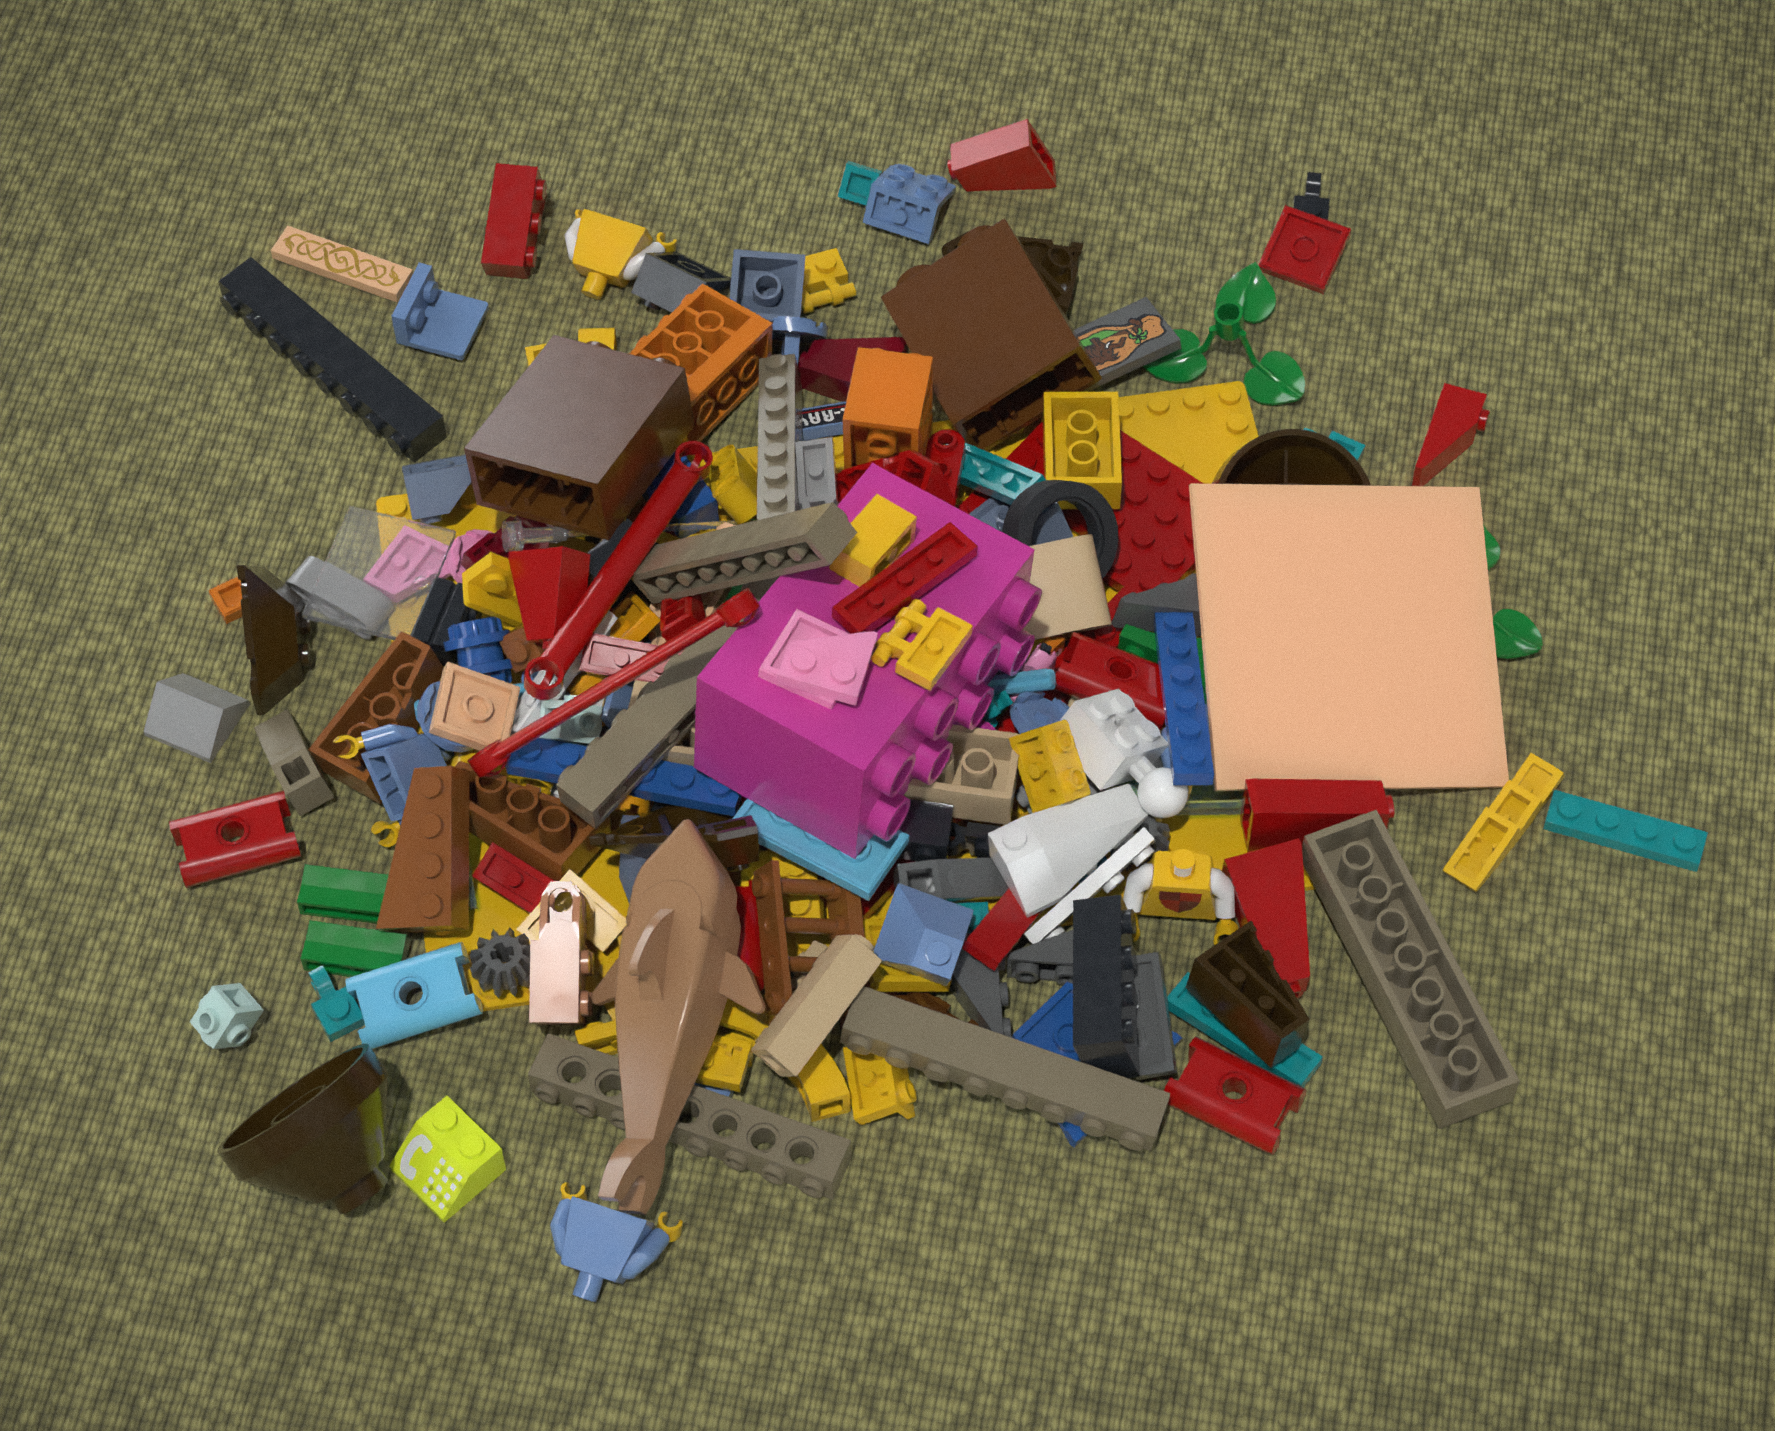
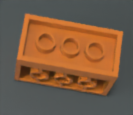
(717, 347)
(887, 406)

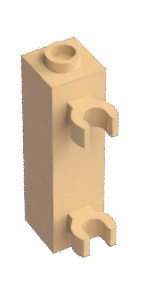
(817, 1004)

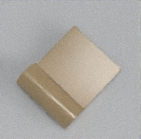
(1070, 587)

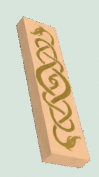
(342, 263)

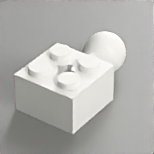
(1122, 746)

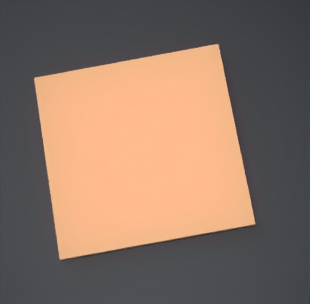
(1348, 635)

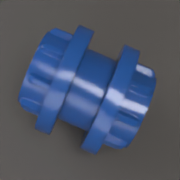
(479, 647)

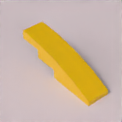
(1503, 822)

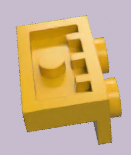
(491, 589)
(1050, 766)
(726, 1063)
(877, 1087)

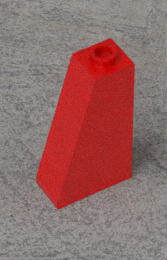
(1292, 808)
(1272, 896)

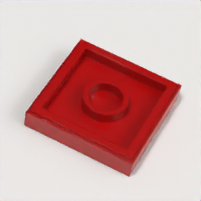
(1304, 249)

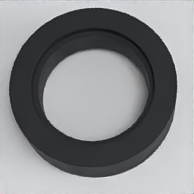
(1092, 505)

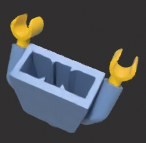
(390, 759)
(605, 1241)

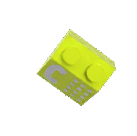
(447, 1159)

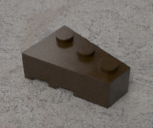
(1249, 996)

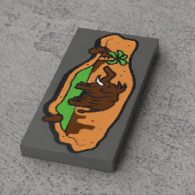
(1127, 340)

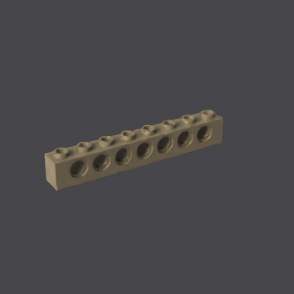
(752, 1125)

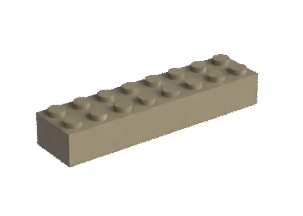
(1409, 969)

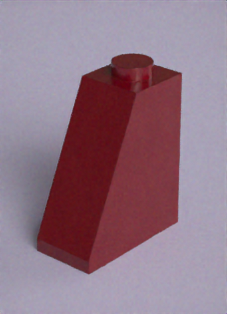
(830, 363)

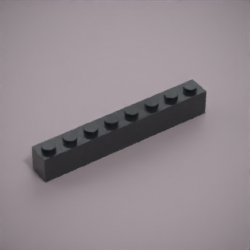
(332, 360)

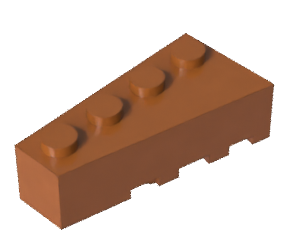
(379, 700)
(530, 824)
(431, 856)

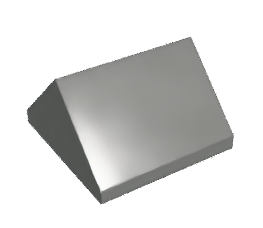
(193, 715)

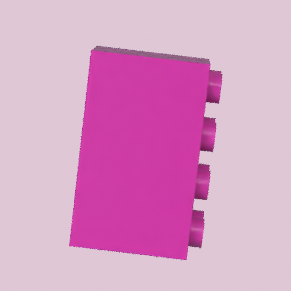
(850, 766)

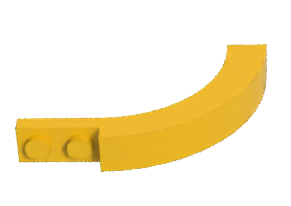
(818, 1082)

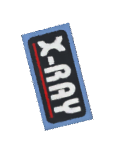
(822, 421)

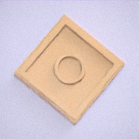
(473, 707)

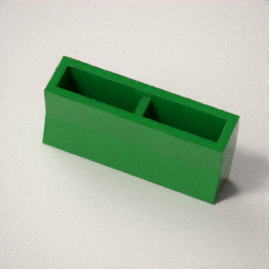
(341, 893)
(351, 949)

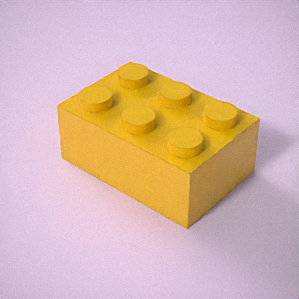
(1083, 441)

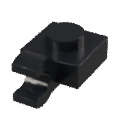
(1311, 202)
(971, 837)

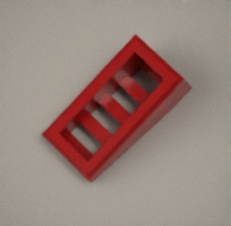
(680, 614)

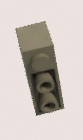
(293, 763)

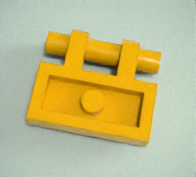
(826, 272)
(930, 651)

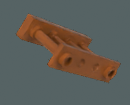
(844, 919)

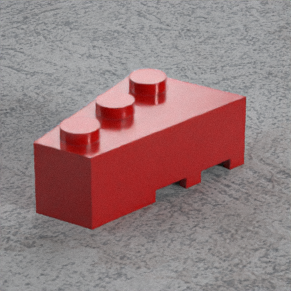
(513, 221)

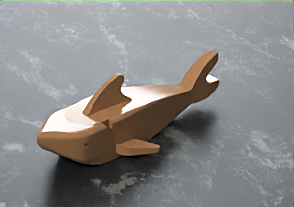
(669, 1001)

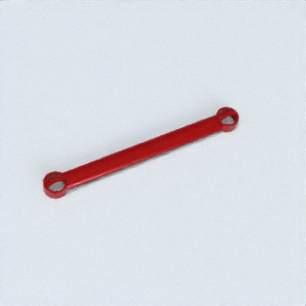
(617, 570)
(726, 614)

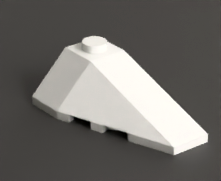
(1057, 846)

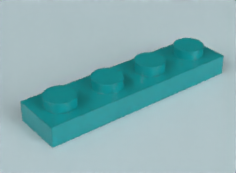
(996, 475)
(1625, 830)
(1296, 1067)

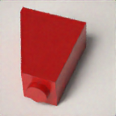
(1003, 160)
(548, 588)

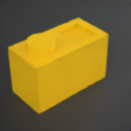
(880, 540)

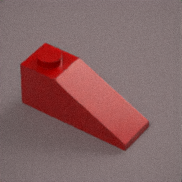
(1451, 430)

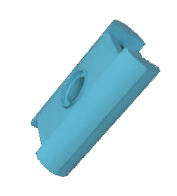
(385, 990)

